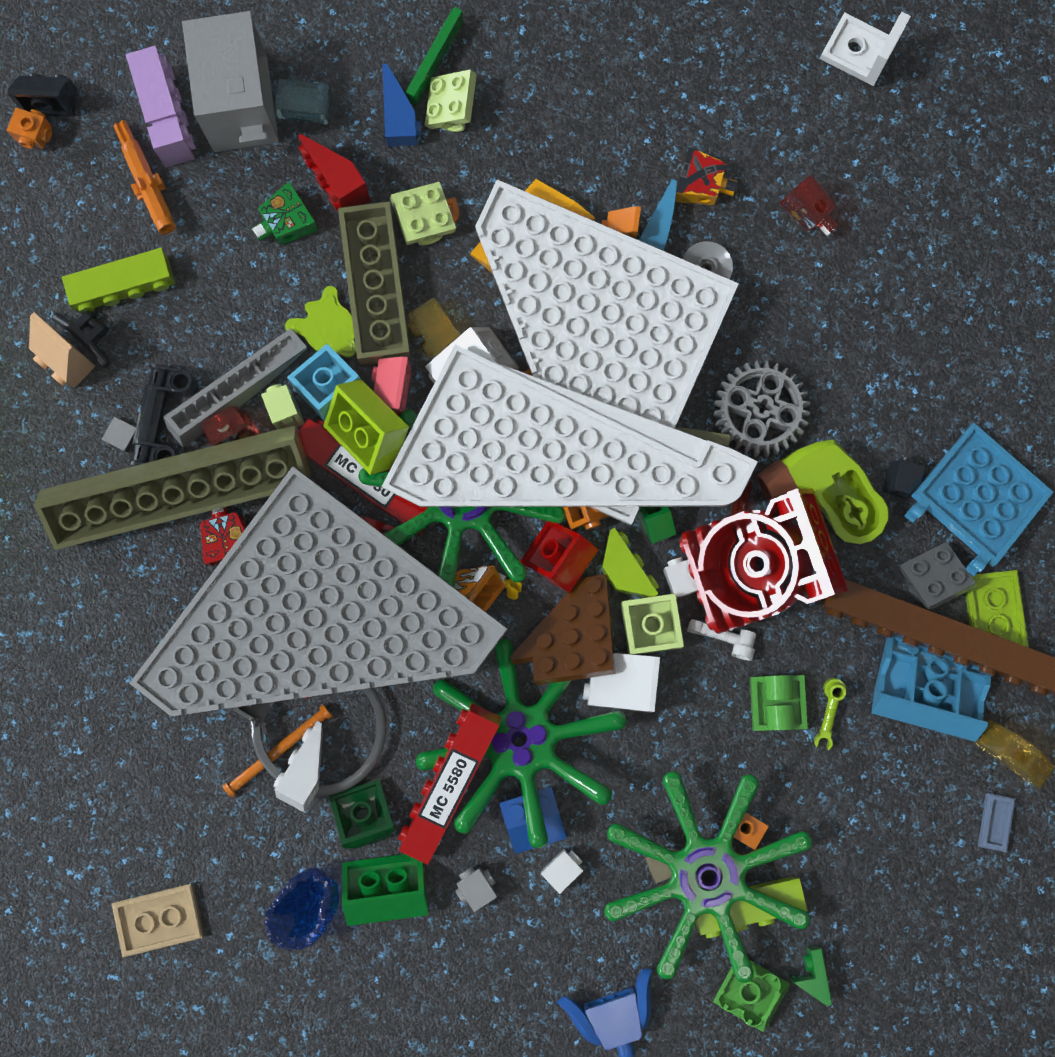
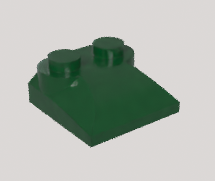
(362, 815)

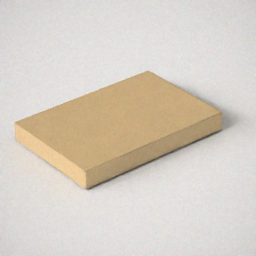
(157, 920)

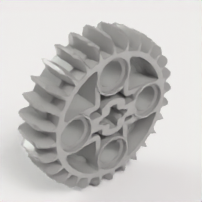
(772, 408)

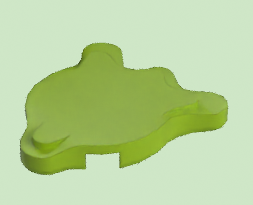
(326, 324)

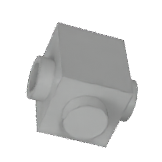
(476, 887)

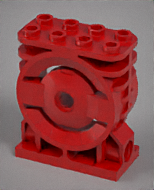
(810, 546)

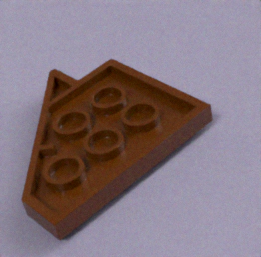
(573, 637)

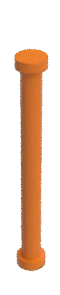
(278, 750)

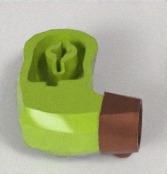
(839, 486)

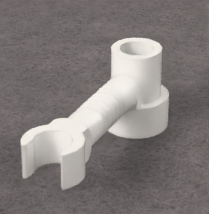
(742, 643)

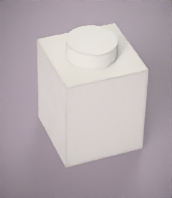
(679, 578)
(562, 870)

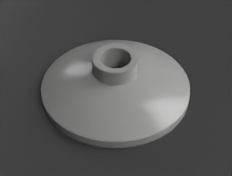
(710, 255)

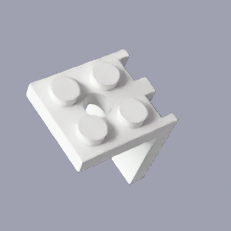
(874, 45)

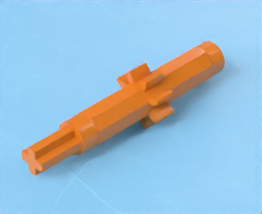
(147, 185)

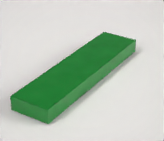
(435, 56)

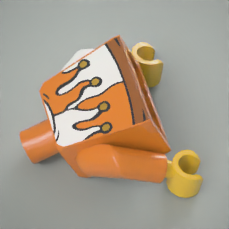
(484, 585)

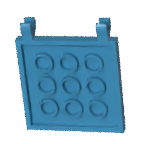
(981, 496)

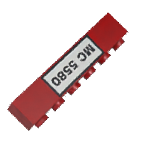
(335, 459)
(449, 782)

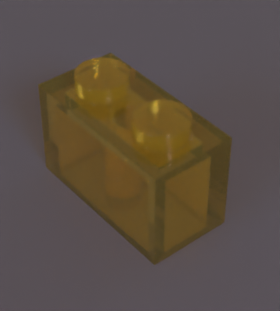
(433, 327)

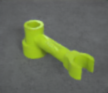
(832, 705)

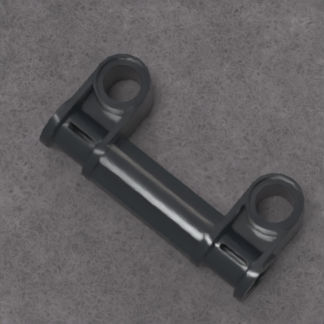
(162, 382)

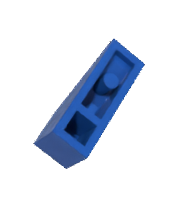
(399, 115)

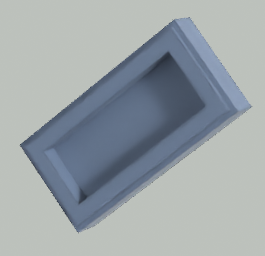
(996, 822)

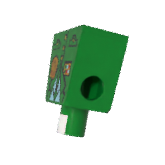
(284, 217)

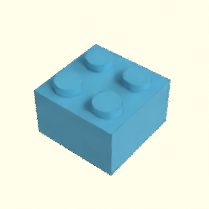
(318, 378)

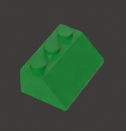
(383, 889)

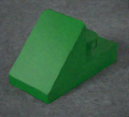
(815, 983)

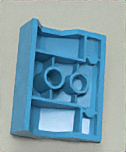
(930, 691)

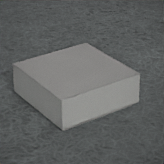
(119, 434)

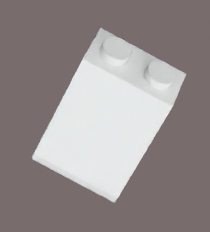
(479, 341)
(630, 688)

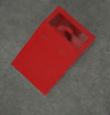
(334, 174)

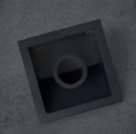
(45, 94)

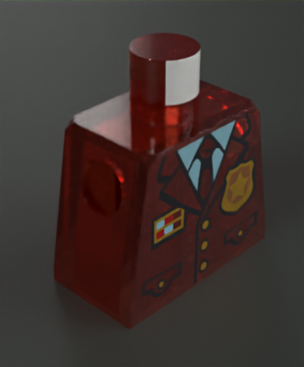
(810, 206)
(228, 426)

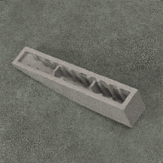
(234, 387)

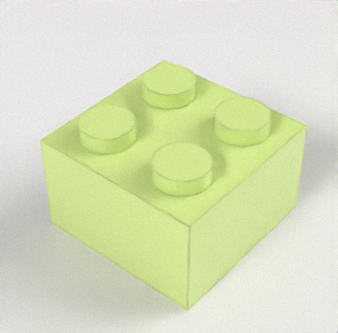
(652, 624)

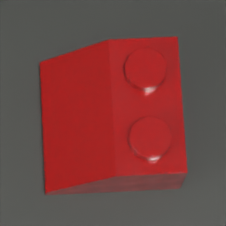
(559, 555)

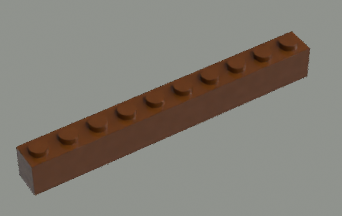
(944, 637)

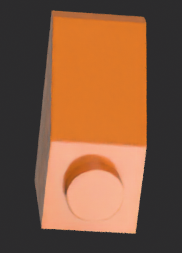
(624, 221)

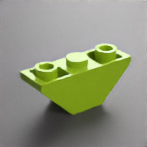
(625, 568)

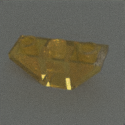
(1015, 753)

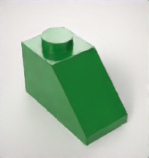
(657, 523)

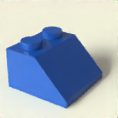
(515, 819)

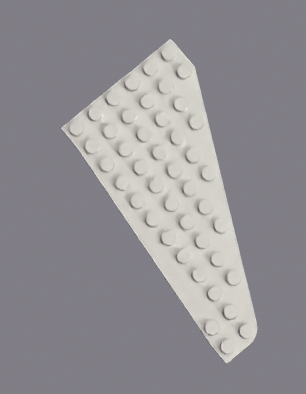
(528, 443)

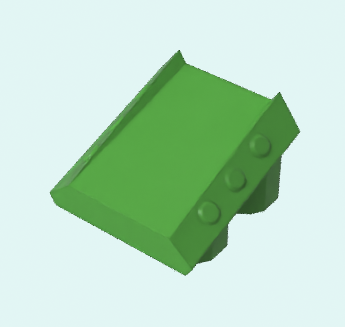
(753, 1000)

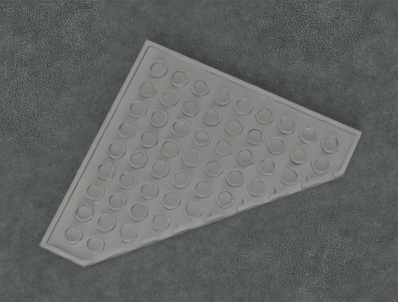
(311, 610)

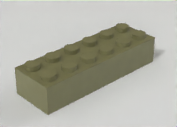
(374, 282)

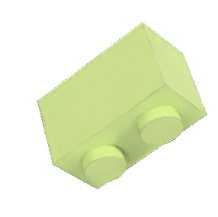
(282, 407)

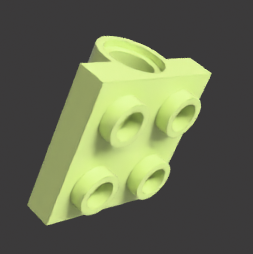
(451, 101)
(423, 214)

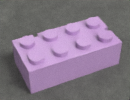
(161, 106)

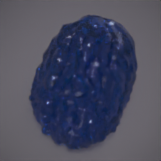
(302, 910)

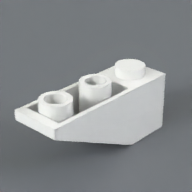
(302, 777)

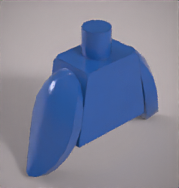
(615, 1018)

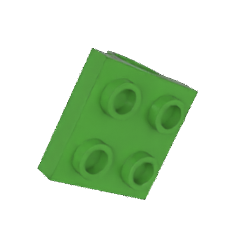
(778, 702)

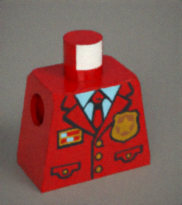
(220, 535)

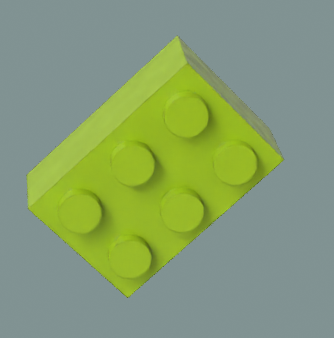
(365, 426)

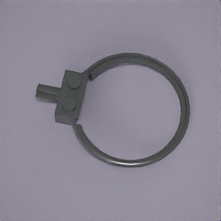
(257, 714)

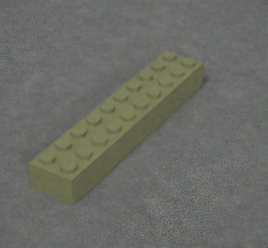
(170, 488)

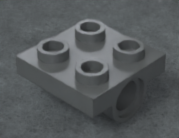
(936, 577)

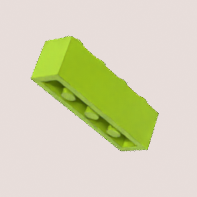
(118, 280)
(742, 913)

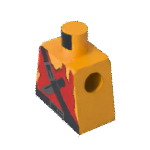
(702, 179)

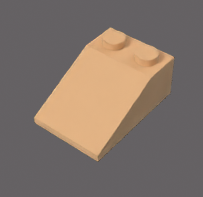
(57, 353)

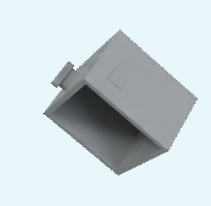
(230, 81)

